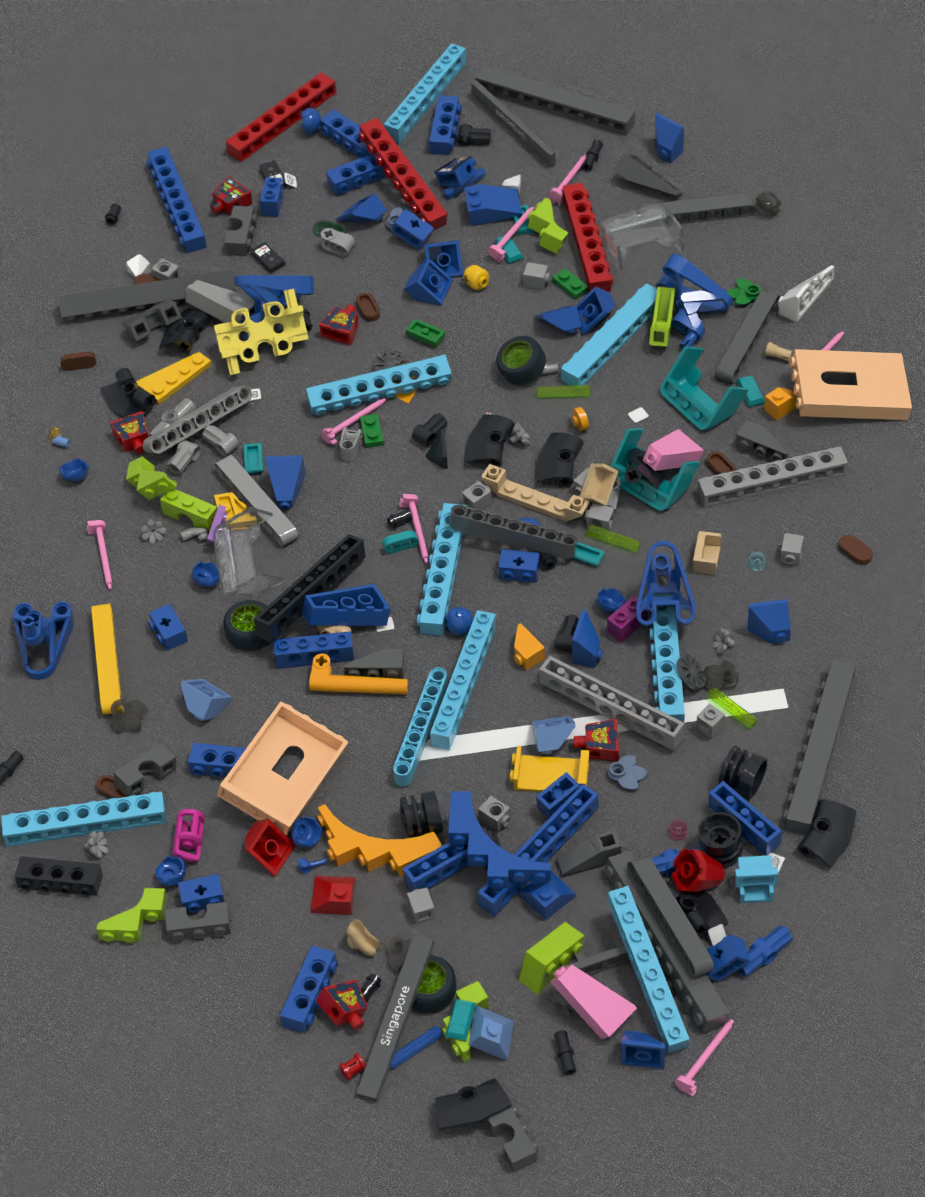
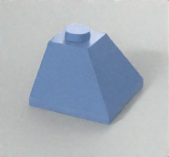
(204, 698)
(551, 733)
(491, 1033)

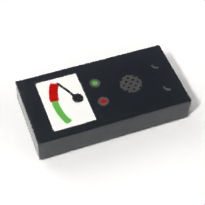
(271, 169)
(267, 257)

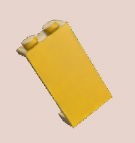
(539, 772)

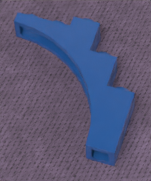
(484, 852)

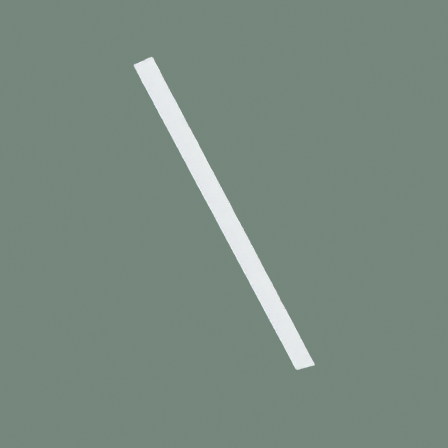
(524, 735)

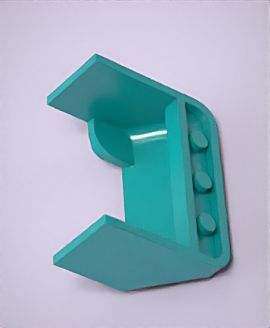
(682, 392)
(644, 490)

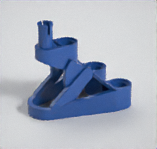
(266, 288)
(691, 301)
(662, 567)
(37, 627)

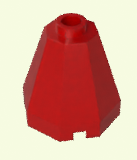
(696, 871)

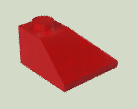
(268, 845)
(333, 895)

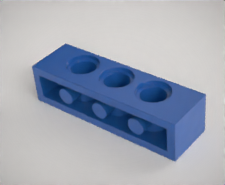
(444, 125)
(343, 132)
(354, 174)
(302, 650)
(221, 756)
(753, 824)
(436, 866)
(316, 960)

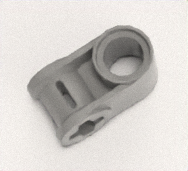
(338, 243)
(350, 444)

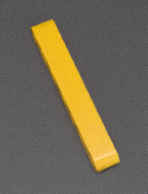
(106, 657)

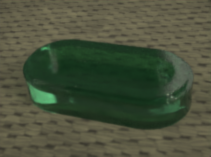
(320, 225)

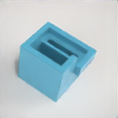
(756, 879)

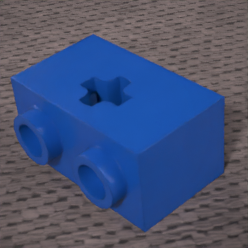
(272, 196)
(412, 229)
(519, 565)
(168, 627)
(556, 794)
(200, 892)
(727, 957)

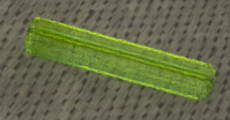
(563, 391)
(613, 538)
(732, 707)

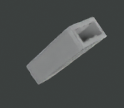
(218, 301)

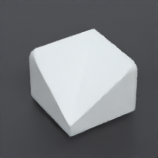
(513, 183)
(138, 265)

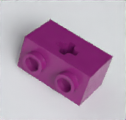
(623, 621)

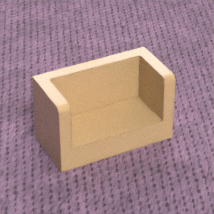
(599, 483)
(707, 552)

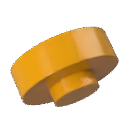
(580, 419)

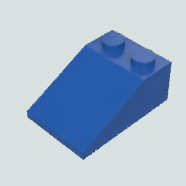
(491, 203)

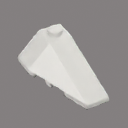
(802, 296)

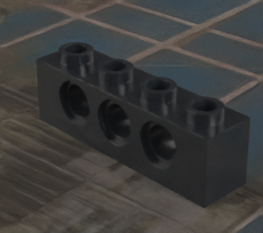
(68, 871)

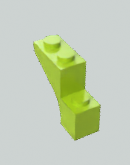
(542, 221)
(662, 316)
(146, 480)
(129, 924)
(471, 993)

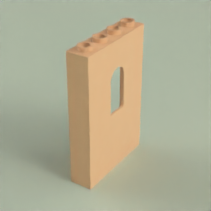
(879, 390)
(266, 794)

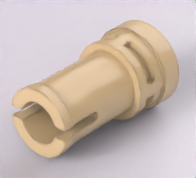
(774, 351)

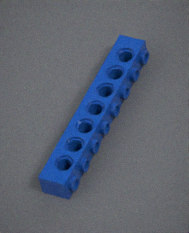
(176, 200)
(544, 843)

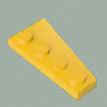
(174, 377)

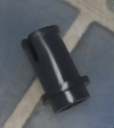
(112, 216)
(306, 314)
(399, 518)
(548, 561)
(370, 986)

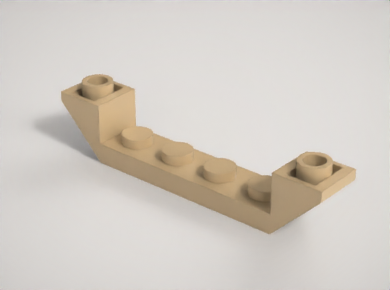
(496, 480)

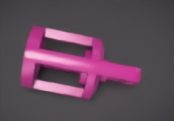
(188, 840)

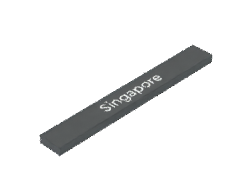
(513, 123)
(395, 1017)

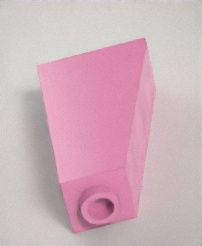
(672, 451)
(592, 1000)

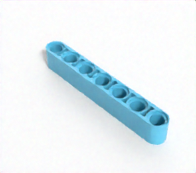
(417, 736)

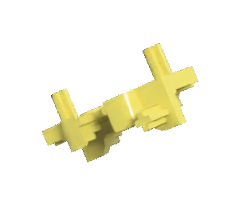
(293, 331)

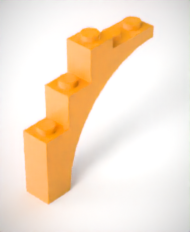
(372, 852)

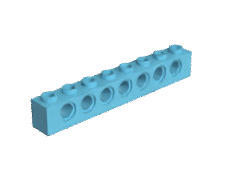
(425, 92)
(385, 377)
(440, 575)
(665, 662)
(463, 680)
(76, 825)
(648, 969)

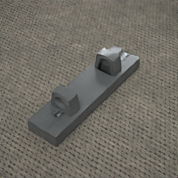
(603, 960)

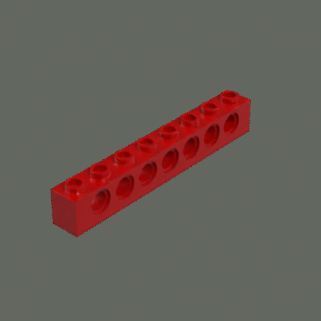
(280, 117)
(402, 173)
(586, 237)

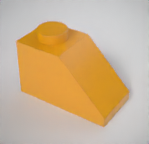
(780, 402)
(527, 648)

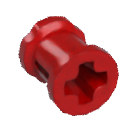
(352, 1066)

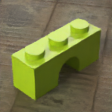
(176, 503)

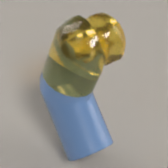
(56, 438)

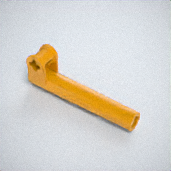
(323, 681)

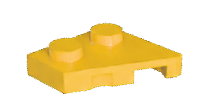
(231, 502)

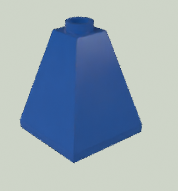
(286, 478)

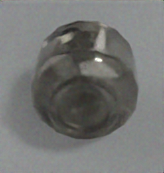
(768, 204)

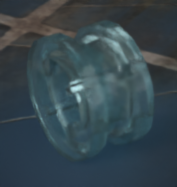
(757, 556)

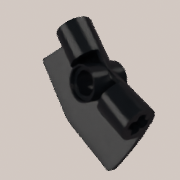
(186, 329)
(126, 396)
(488, 439)
(558, 458)
(638, 469)
(838, 824)
(699, 909)
(471, 1105)

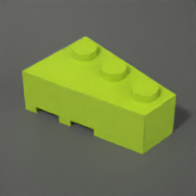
(549, 955)

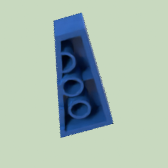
(347, 607)

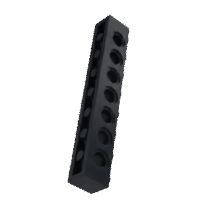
(318, 579)

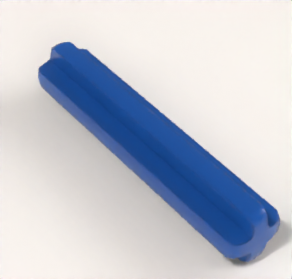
(453, 190)
(415, 1046)

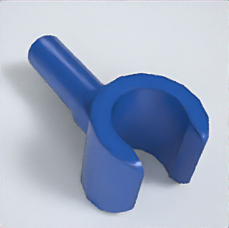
(305, 866)

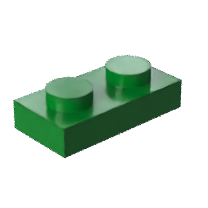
(570, 283)
(425, 332)
(371, 430)

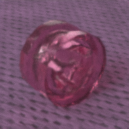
(678, 835)

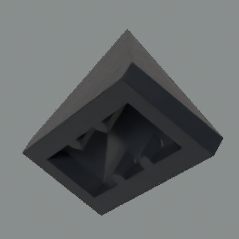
(437, 451)

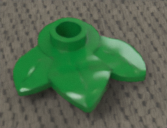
(745, 292)

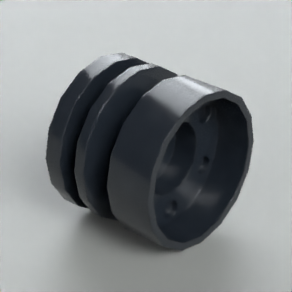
(745, 771)
(421, 814)
(720, 838)

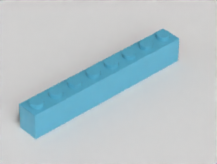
(610, 337)

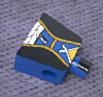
(456, 172)

